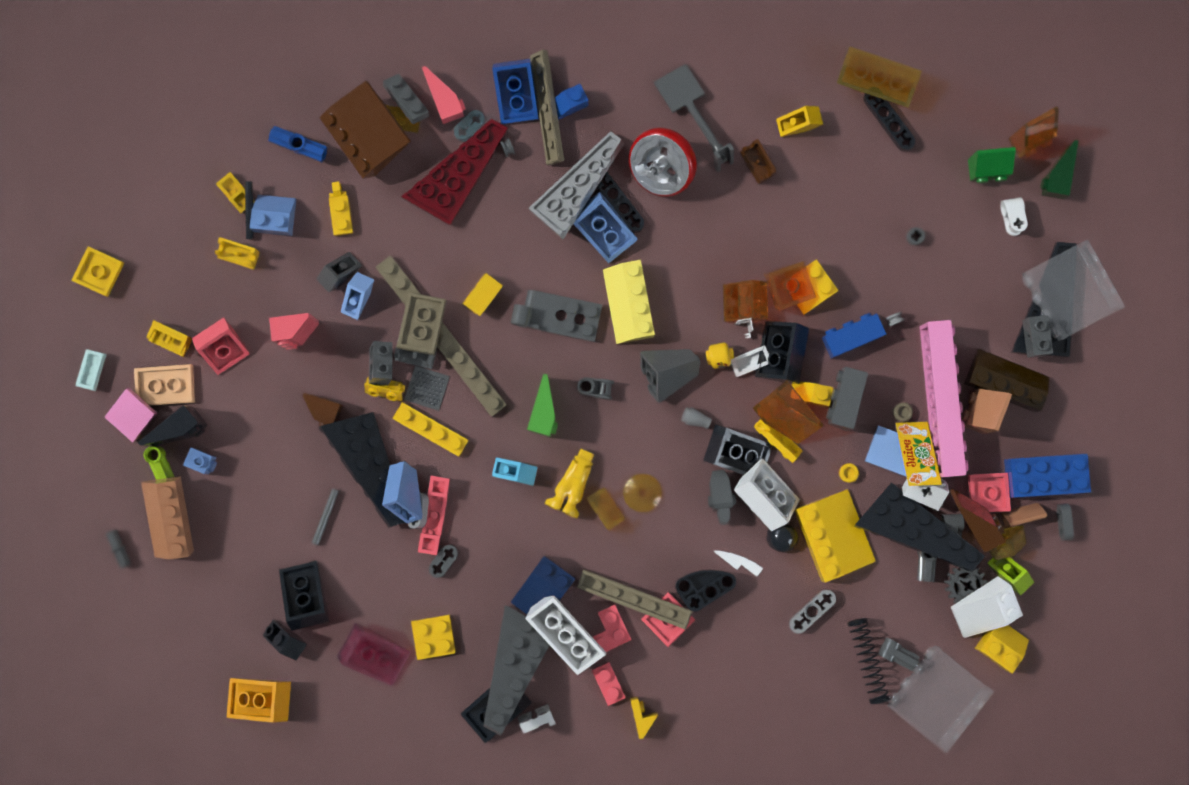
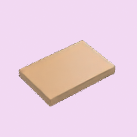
(165, 384)

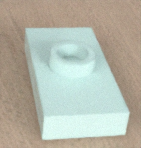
(90, 370)

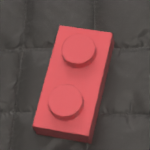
(608, 683)

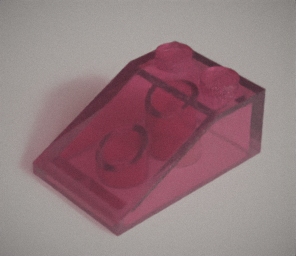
(372, 654)

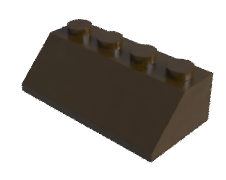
(994, 373)

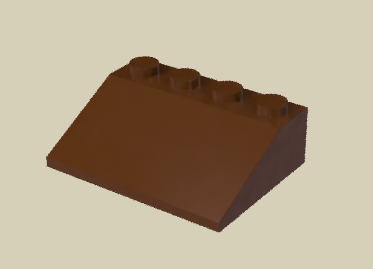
(365, 130)

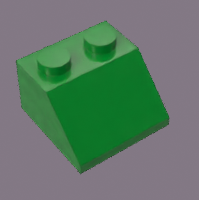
(991, 164)

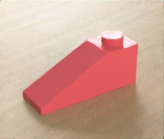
(445, 99)

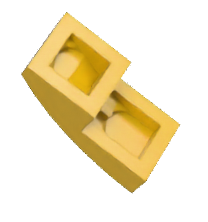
(233, 190)

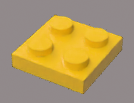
(97, 271)
(433, 637)

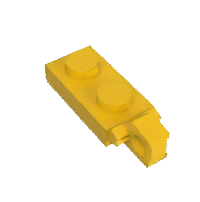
(340, 211)
(785, 445)

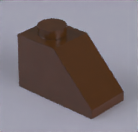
(322, 409)

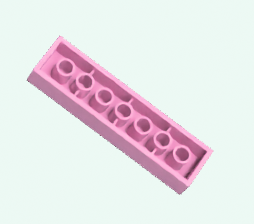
(943, 397)

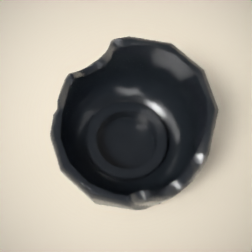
(783, 538)

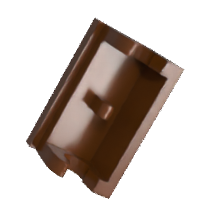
(758, 161)

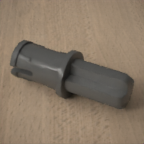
(118, 548)

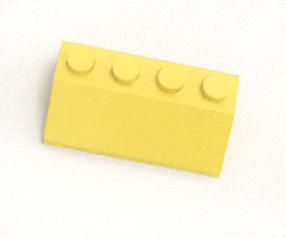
(628, 302)

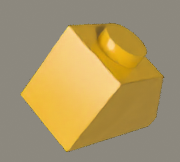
(799, 121)
(814, 393)

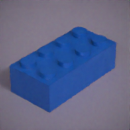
(1048, 475)

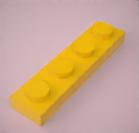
(430, 429)

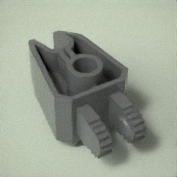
(720, 496)

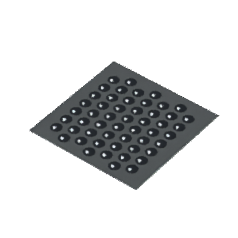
(426, 388)

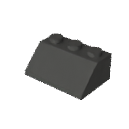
(846, 398)

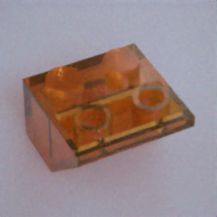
(745, 301)

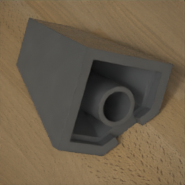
(668, 370)

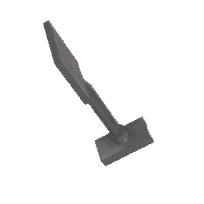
(679, 91)

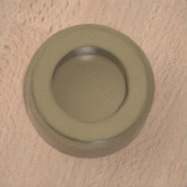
(902, 412)

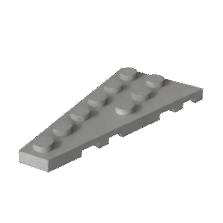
(568, 196)

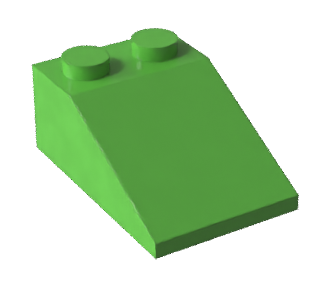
(543, 414)

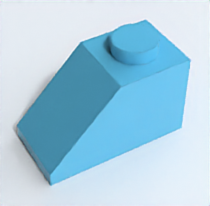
(514, 471)

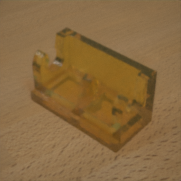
(605, 508)

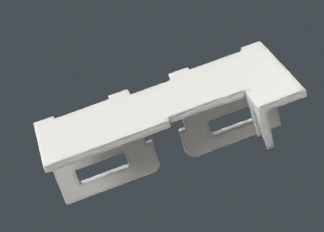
(749, 324)
(542, 719)

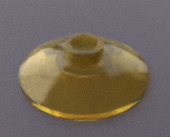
(632, 489)

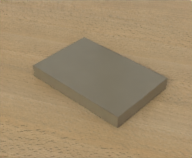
(421, 324)

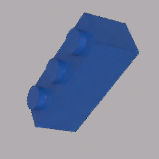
(853, 335)

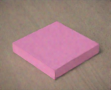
(130, 415)

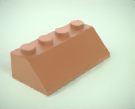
(167, 518)

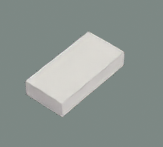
(748, 361)

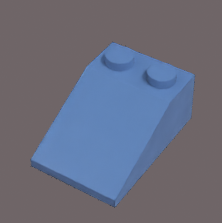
(604, 228)

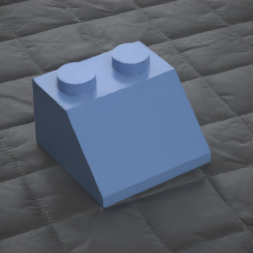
(273, 215)

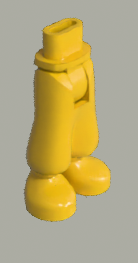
(572, 484)

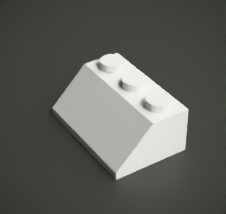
(767, 495)

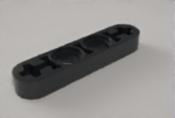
(886, 121)
(621, 199)

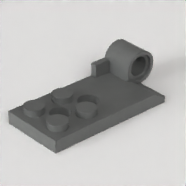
(541, 312)

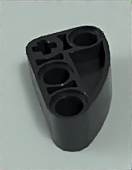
(699, 582)

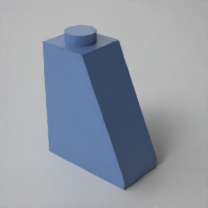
(403, 493)

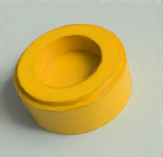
(848, 472)

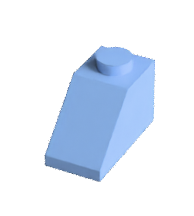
(357, 295)

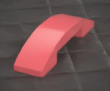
(432, 531)

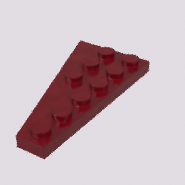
(452, 180)

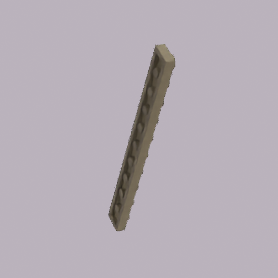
(446, 343)

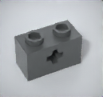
(1037, 336)

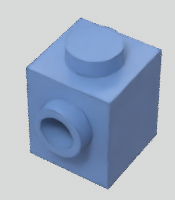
(200, 461)

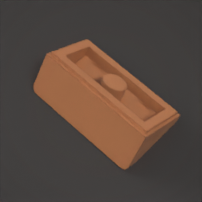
(1023, 515)

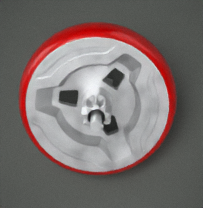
(656, 177)

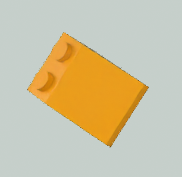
(258, 700)

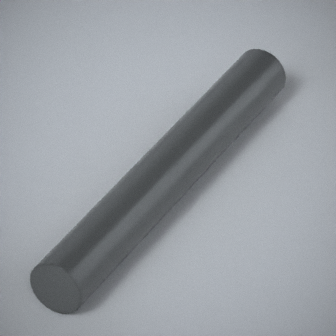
(325, 517)

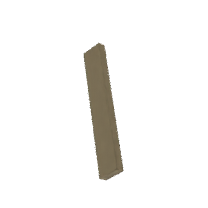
(547, 107)
(634, 599)

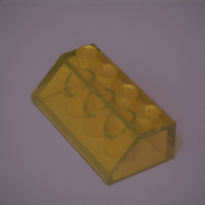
(878, 76)

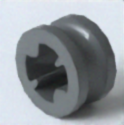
(507, 147)
(919, 231)

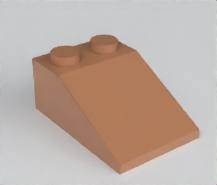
(986, 410)

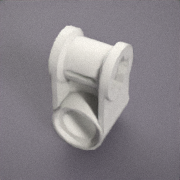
(1014, 212)

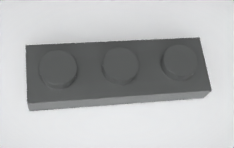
(405, 98)

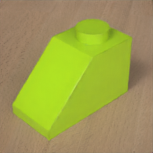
(1012, 573)

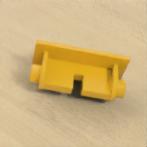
(392, 392)

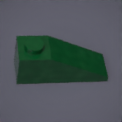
(1059, 178)

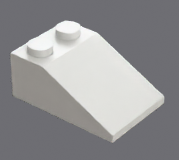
(987, 608)

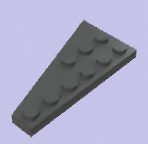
(516, 660)

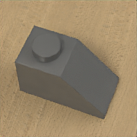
(338, 271)

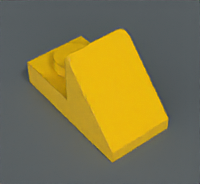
(643, 722)

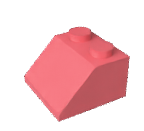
(220, 346)

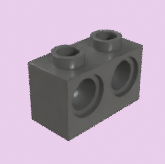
(380, 363)

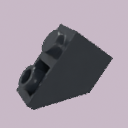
(284, 640)

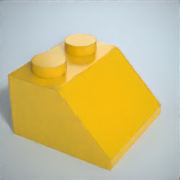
(822, 286)
(1003, 647)

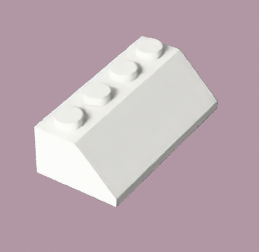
(564, 634)

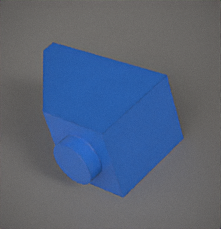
(571, 101)

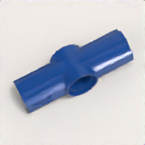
(287, 140)

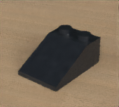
(181, 425)
(735, 450)
(303, 596)
(476, 712)

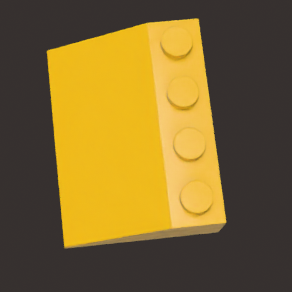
(831, 536)

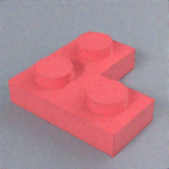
(615, 630)

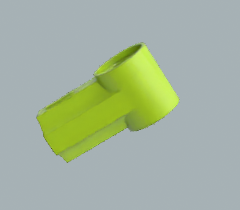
(160, 466)

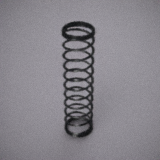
(883, 698)

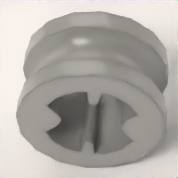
(895, 319)

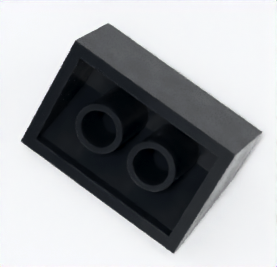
(786, 351)

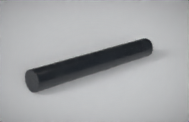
(248, 208)

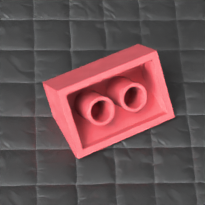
(292, 329)

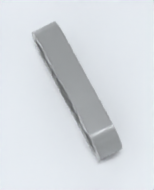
(819, 598)

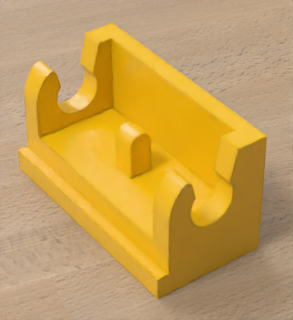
(237, 253)
(482, 294)
(169, 338)

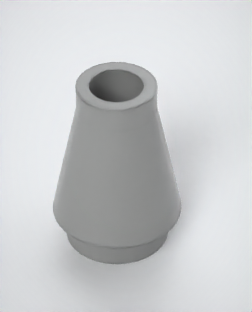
(695, 418)

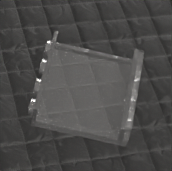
(1072, 290)
(939, 698)

